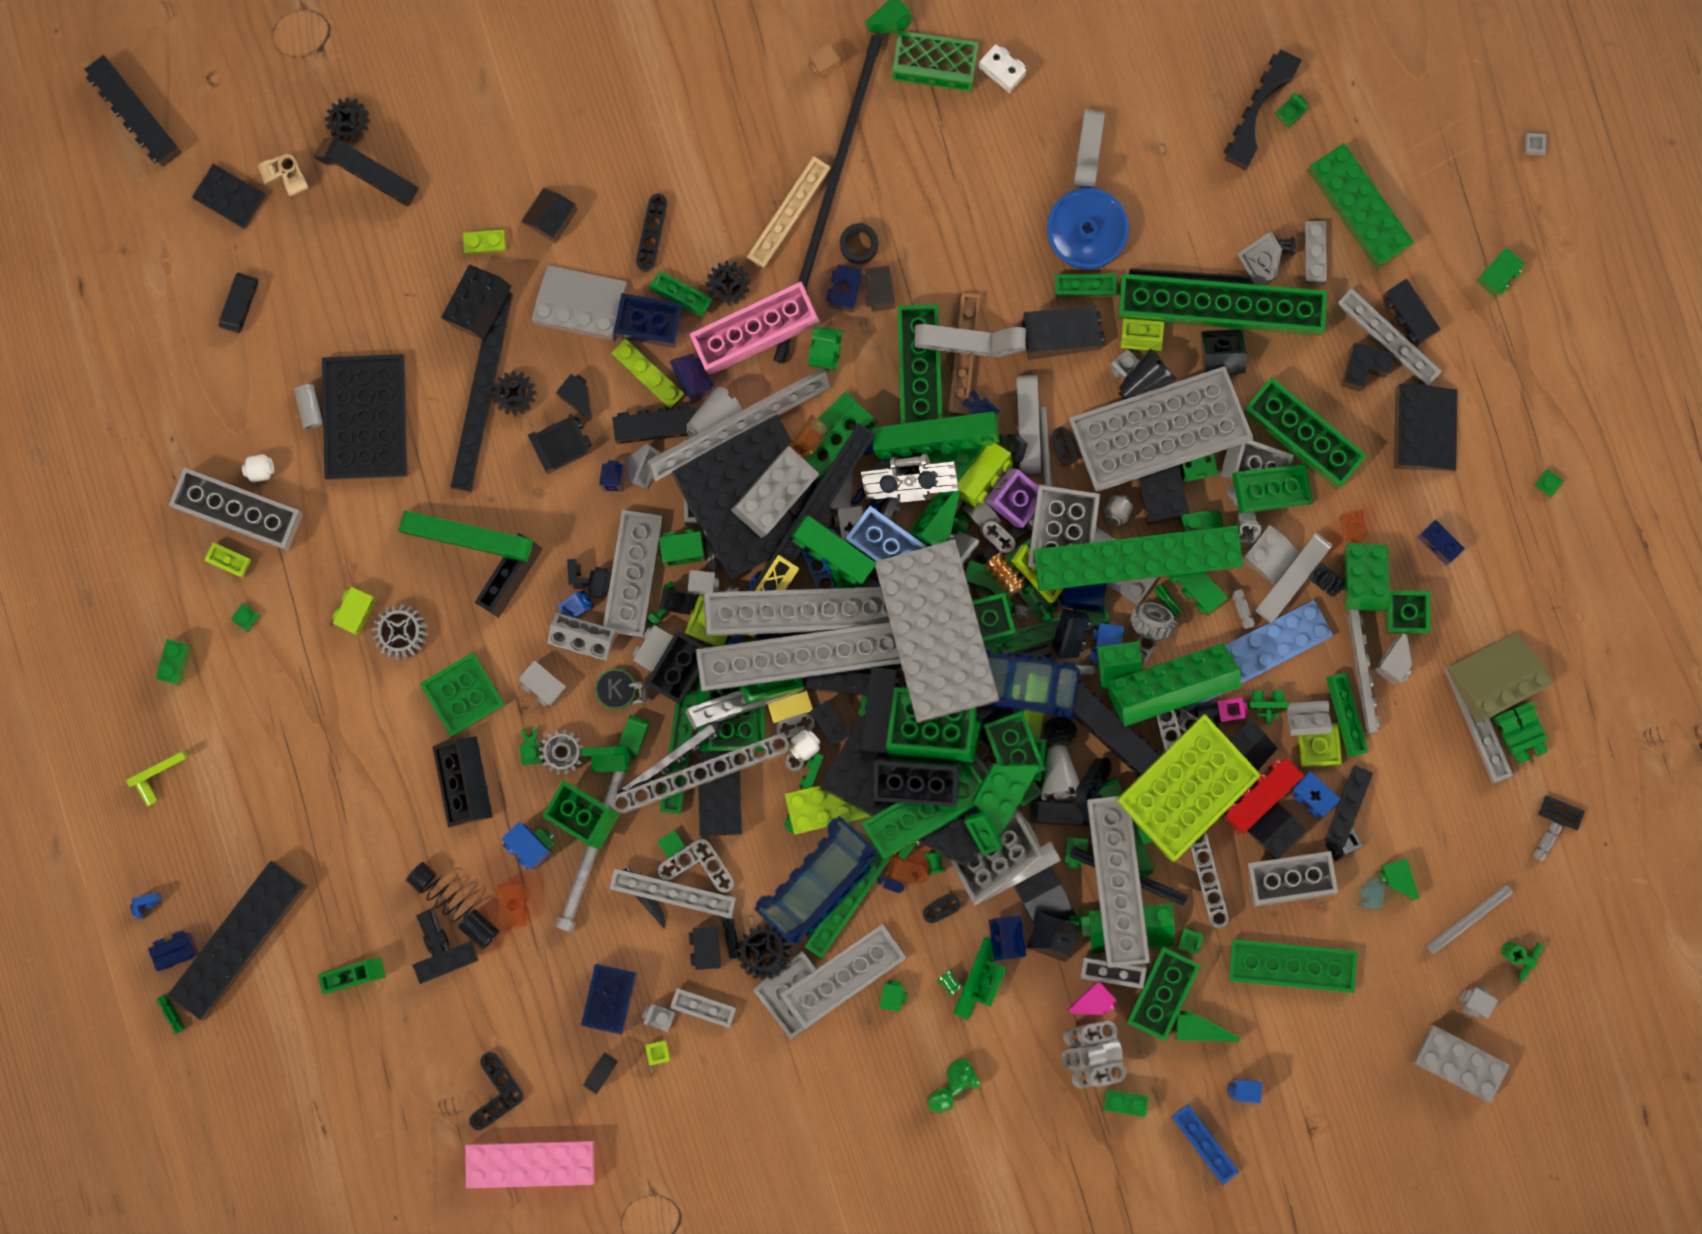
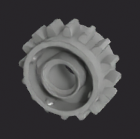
(1153, 621)
(555, 742)

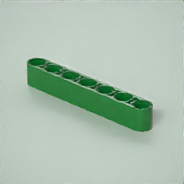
(465, 536)

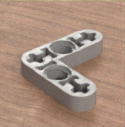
(697, 857)

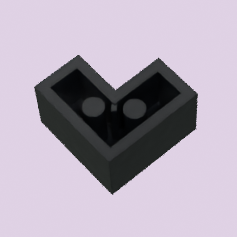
(1362, 361)

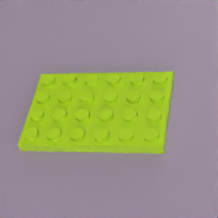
(1188, 788)

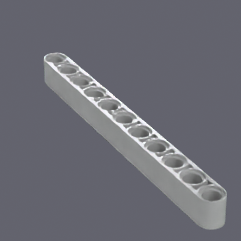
(1202, 846)

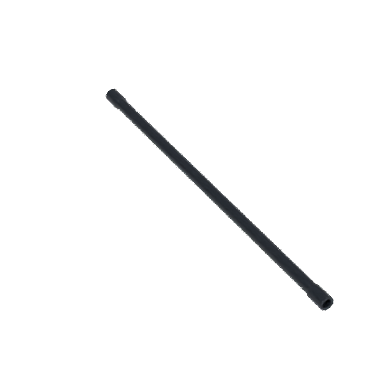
(872, 52)

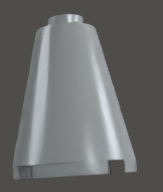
(714, 410)
(1059, 775)

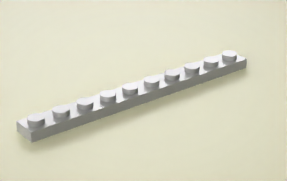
(738, 423)

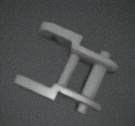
(639, 685)

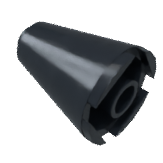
(1146, 376)

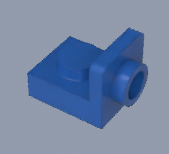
(576, 604)
(147, 901)

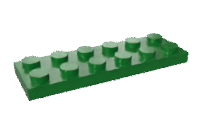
(908, 822)
(1292, 966)

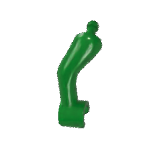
(654, 619)

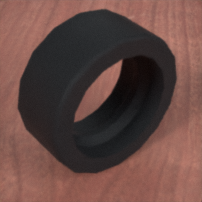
(859, 259)
(600, 1073)

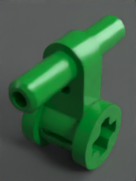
(1520, 956)

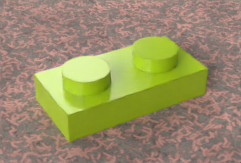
(484, 241)
(227, 560)

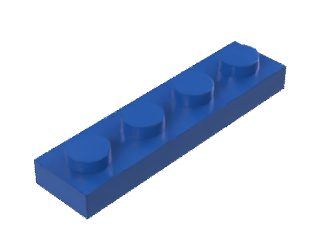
(1205, 1144)

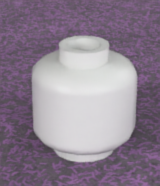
(258, 468)
(804, 745)

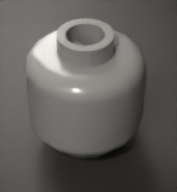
(1118, 509)

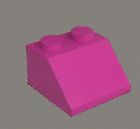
(1094, 1001)

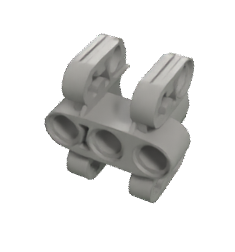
(1093, 1055)

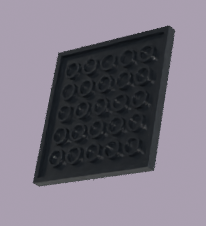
(719, 481)

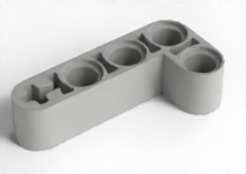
(1089, 149)

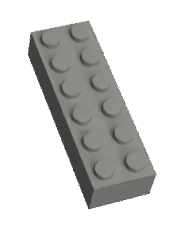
(235, 509)

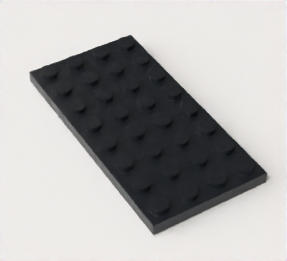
(853, 782)

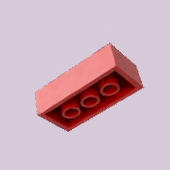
(1265, 793)

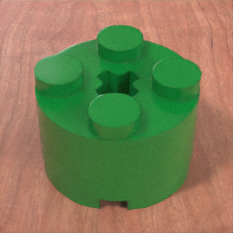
(825, 348)

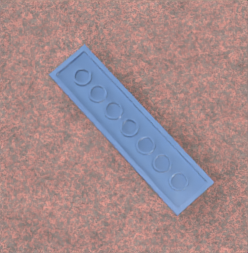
(1277, 642)

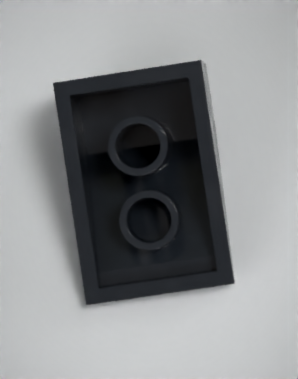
(1044, 895)

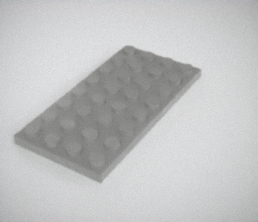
(1160, 429)
(936, 631)

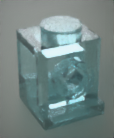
(1372, 894)

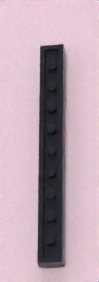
(480, 400)
(820, 499)

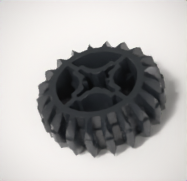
(760, 968)

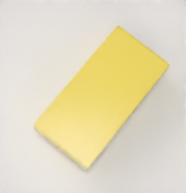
(790, 707)

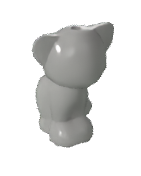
(1247, 525)

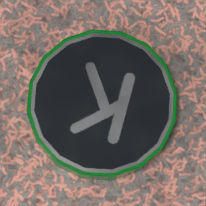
(613, 689)

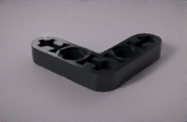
(1092, 783)
(504, 1090)

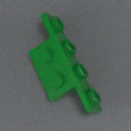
(981, 982)

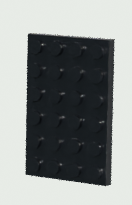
(364, 417)

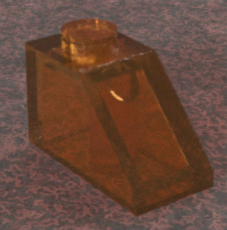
(809, 437)

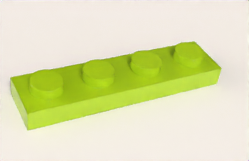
(648, 374)

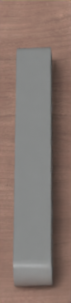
(692, 781)

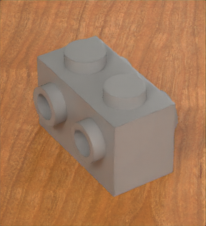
(1477, 1002)

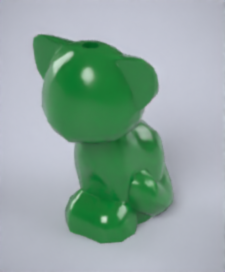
(959, 1077)

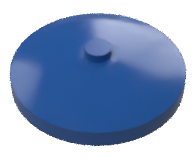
(1087, 228)

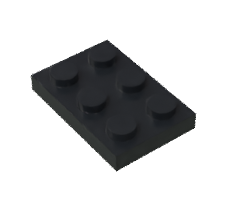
(228, 196)

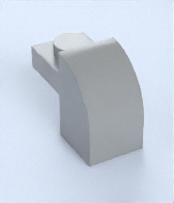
(981, 514)

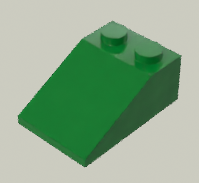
(937, 519)

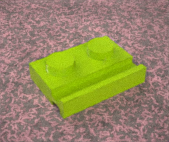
(1142, 335)

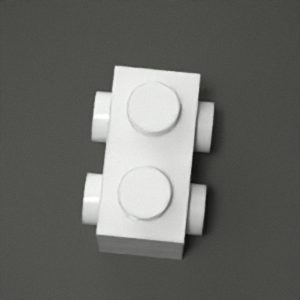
(1003, 68)

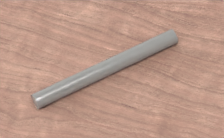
(1044, 447)

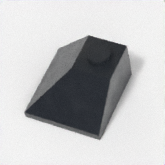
(1053, 937)

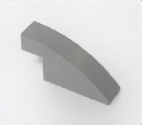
(1050, 858)

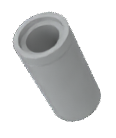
(308, 406)

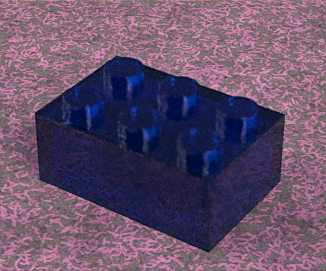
(648, 320)
(609, 999)

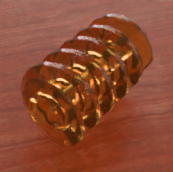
(1005, 574)

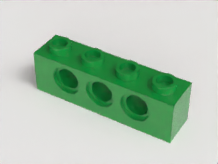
(839, 428)

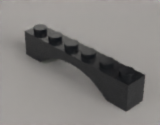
(1280, 74)

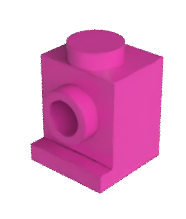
(1239, 706)

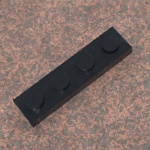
(1348, 806)

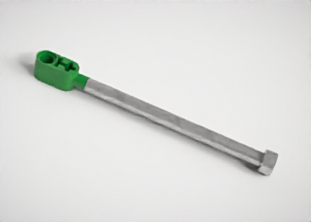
(633, 738)

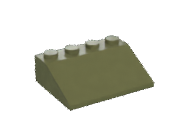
(1499, 677)

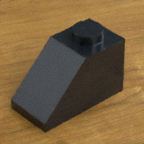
(576, 394)

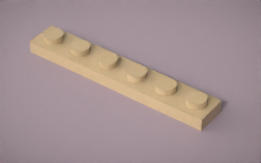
(788, 212)

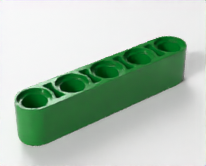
(1112, 789)

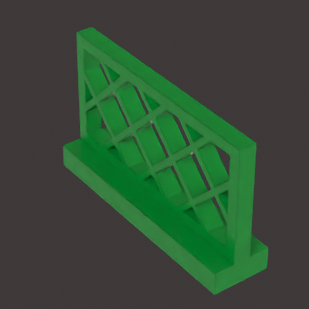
(930, 76)

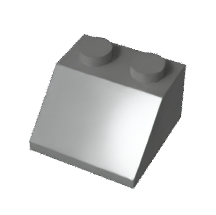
(1271, 555)
(1396, 661)

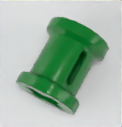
(934, 863)
(949, 983)

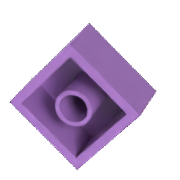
(1014, 498)

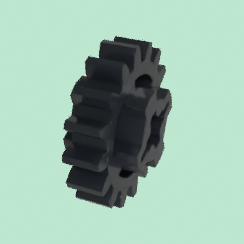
(342, 125)
(736, 282)
(507, 400)

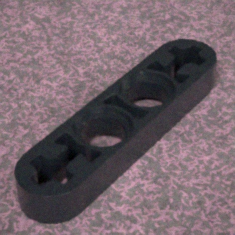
(654, 233)

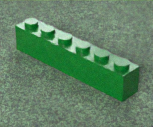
(936, 435)

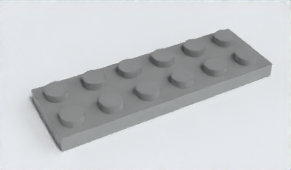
(632, 573)
(842, 976)

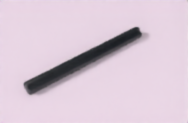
(1241, 279)
(1145, 883)

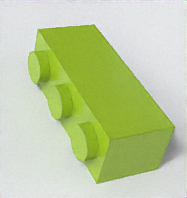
(984, 474)

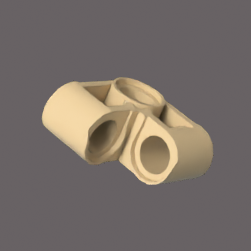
(274, 170)

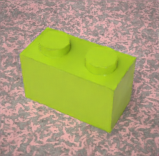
(353, 610)

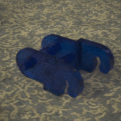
(891, 885)

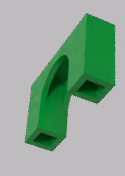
(979, 577)

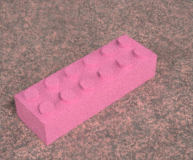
(755, 328)
(530, 1164)

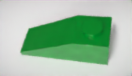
(352, 975)
(1196, 1028)

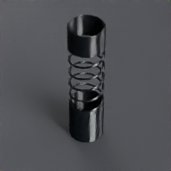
(473, 924)

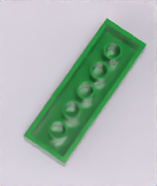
(1360, 206)
(918, 366)
(1304, 433)
(1174, 684)

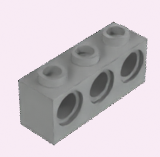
(581, 636)

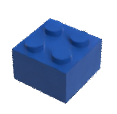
(526, 846)

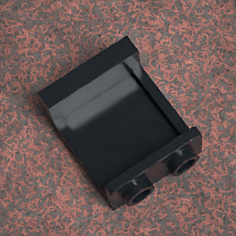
(560, 444)

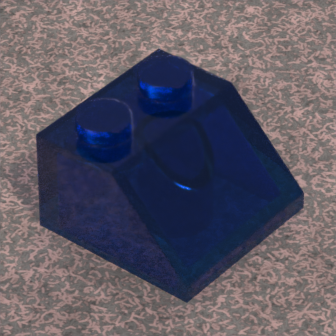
(690, 375)

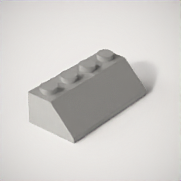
(1292, 879)

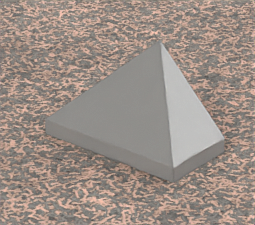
(638, 468)

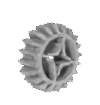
(413, 643)

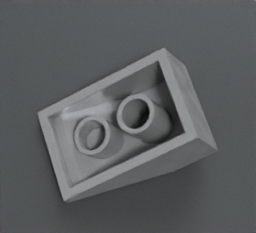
(1252, 457)

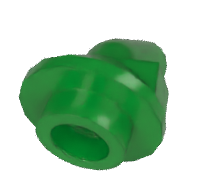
(961, 523)

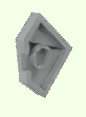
(1262, 259)

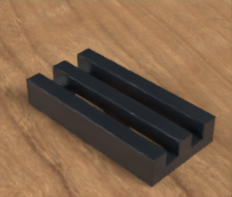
(1544, 806)

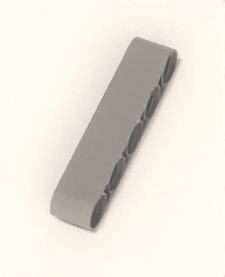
(1029, 422)
(1293, 578)

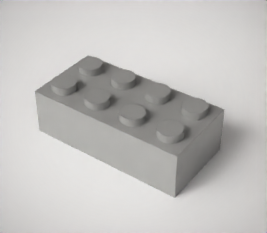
(775, 492)
(1460, 1063)

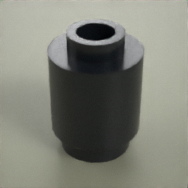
(599, 582)

